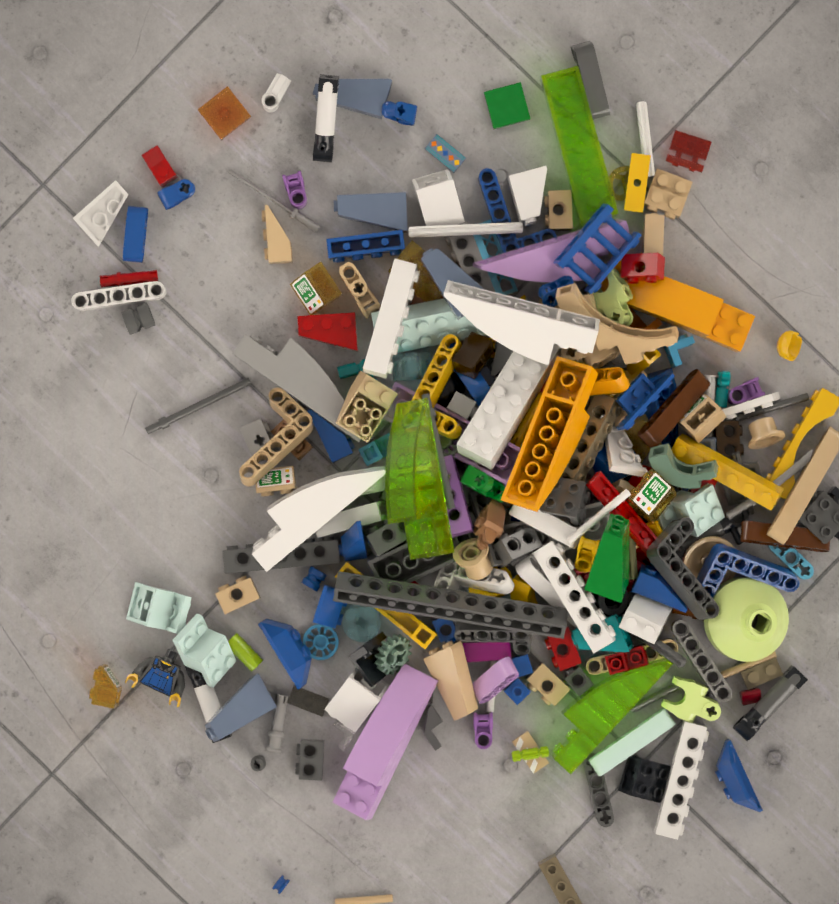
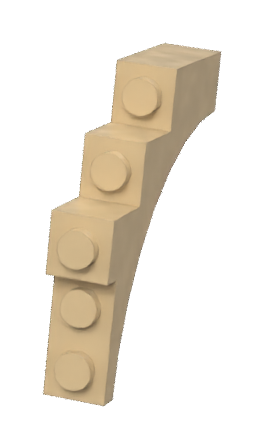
(630, 341)

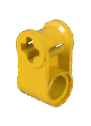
(586, 554)

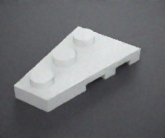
(101, 212)
(748, 407)
(621, 455)

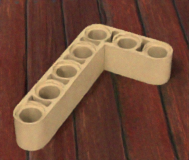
(279, 440)

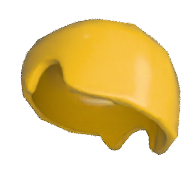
(789, 345)

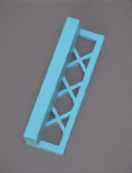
(482, 249)

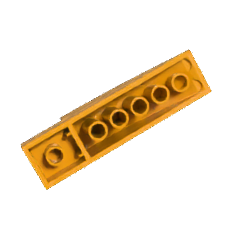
(690, 310)
(551, 435)

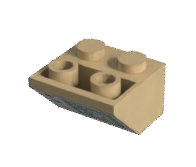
(702, 418)
(277, 479)

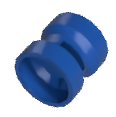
(314, 578)

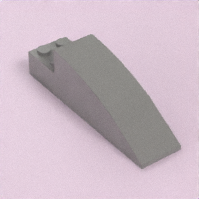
(296, 374)

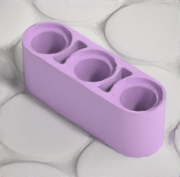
(495, 680)

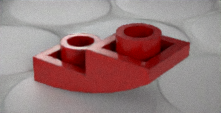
(623, 661)

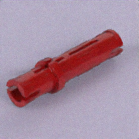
(128, 278)

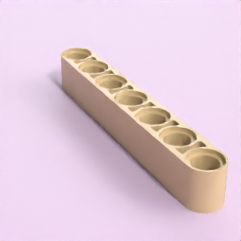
(805, 486)

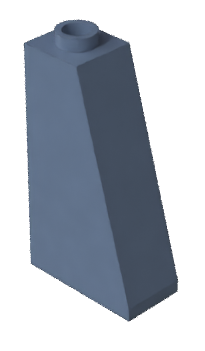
(362, 95)
(377, 209)
(444, 269)
(242, 708)

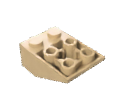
(365, 406)

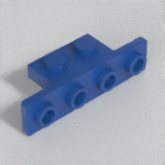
(639, 396)

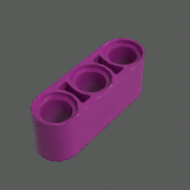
(486, 651)

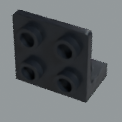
(365, 659)
(644, 778)

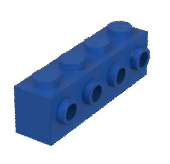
(365, 245)

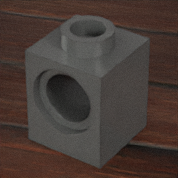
(581, 688)

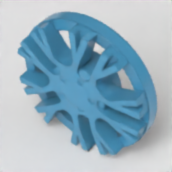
(321, 641)

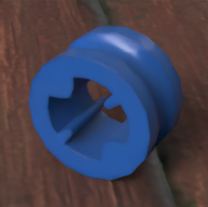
(280, 884)

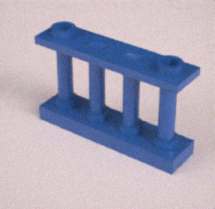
(578, 244)

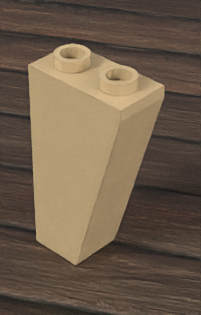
(453, 677)

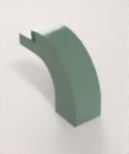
(679, 473)

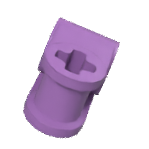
(295, 186)
(748, 390)
(483, 728)

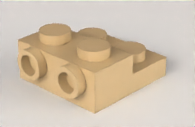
(667, 194)

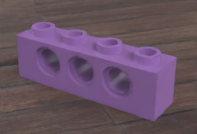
(463, 524)

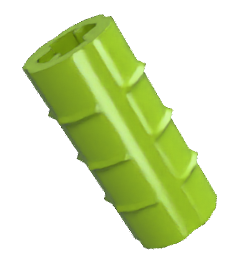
(244, 652)

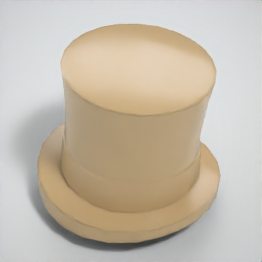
(473, 559)

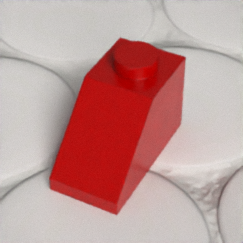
(159, 166)

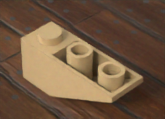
(279, 245)

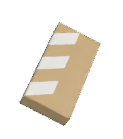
(526, 741)

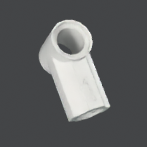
(276, 91)

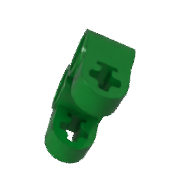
(482, 483)

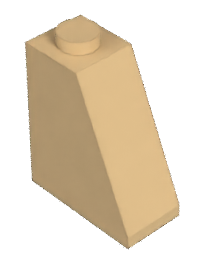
(653, 234)

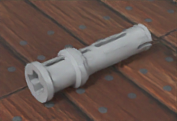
(276, 734)

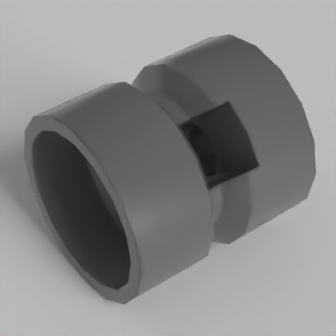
(138, 318)

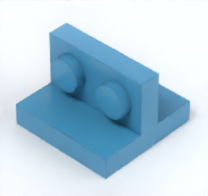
(672, 351)

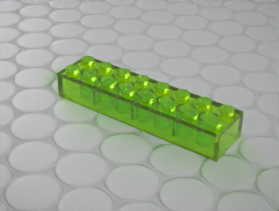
(578, 142)

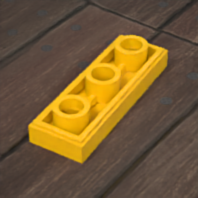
(638, 170)

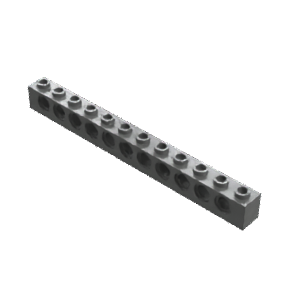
(450, 605)

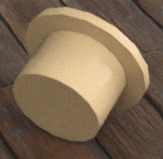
(764, 433)

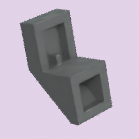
(433, 720)

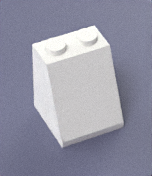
(527, 194)
(438, 199)
(645, 618)
(355, 700)

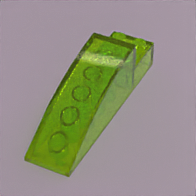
(415, 482)
(602, 709)

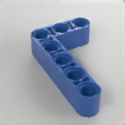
(500, 204)
(748, 561)

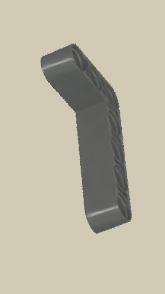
(669, 559)

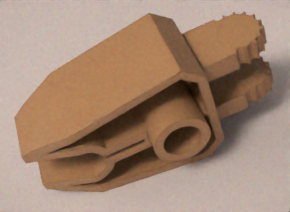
(489, 524)

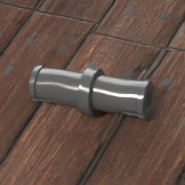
(261, 759)

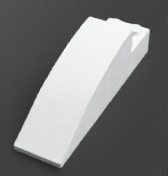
(523, 324)
(308, 509)

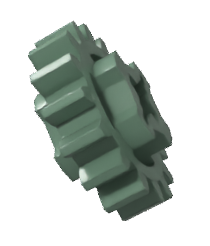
(393, 654)

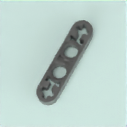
(600, 789)

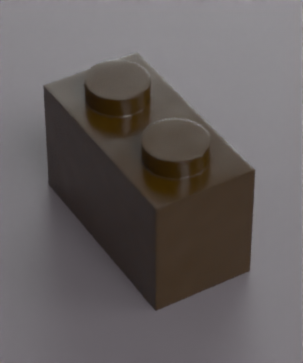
(473, 355)

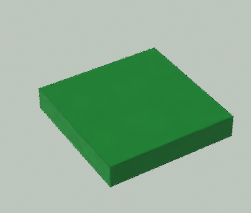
(507, 105)

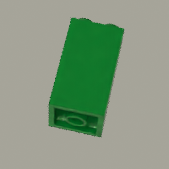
(611, 564)

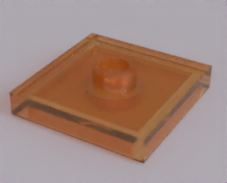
(224, 113)

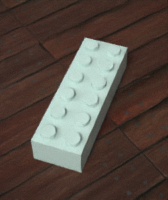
(429, 324)

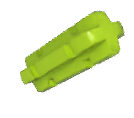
(532, 753)

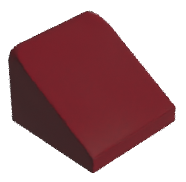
(750, 696)

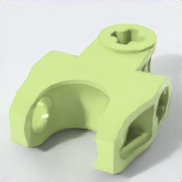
(614, 300)
(693, 703)

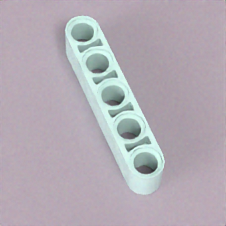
(631, 742)

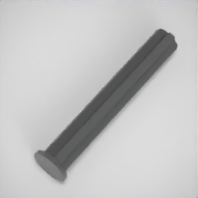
(666, 652)

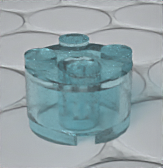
(410, 366)
(355, 631)

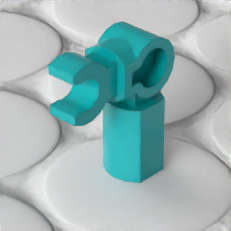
(351, 369)
(721, 393)

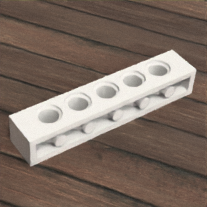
(564, 591)
(687, 731)

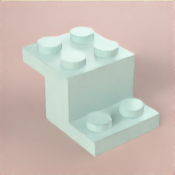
(700, 507)
(158, 608)
(204, 650)

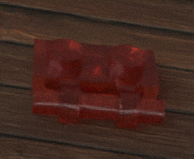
(691, 146)

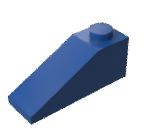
(334, 441)
(353, 543)
(653, 586)

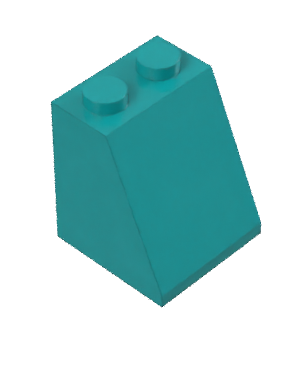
(623, 640)

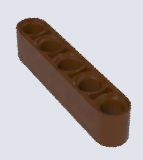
(673, 408)
(800, 538)

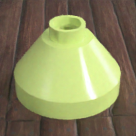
(738, 604)

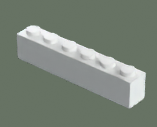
(390, 318)

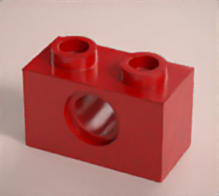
(653, 271)
(565, 660)

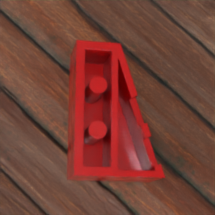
(331, 329)

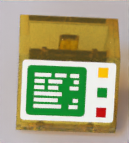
(316, 288)
(651, 496)
(106, 688)

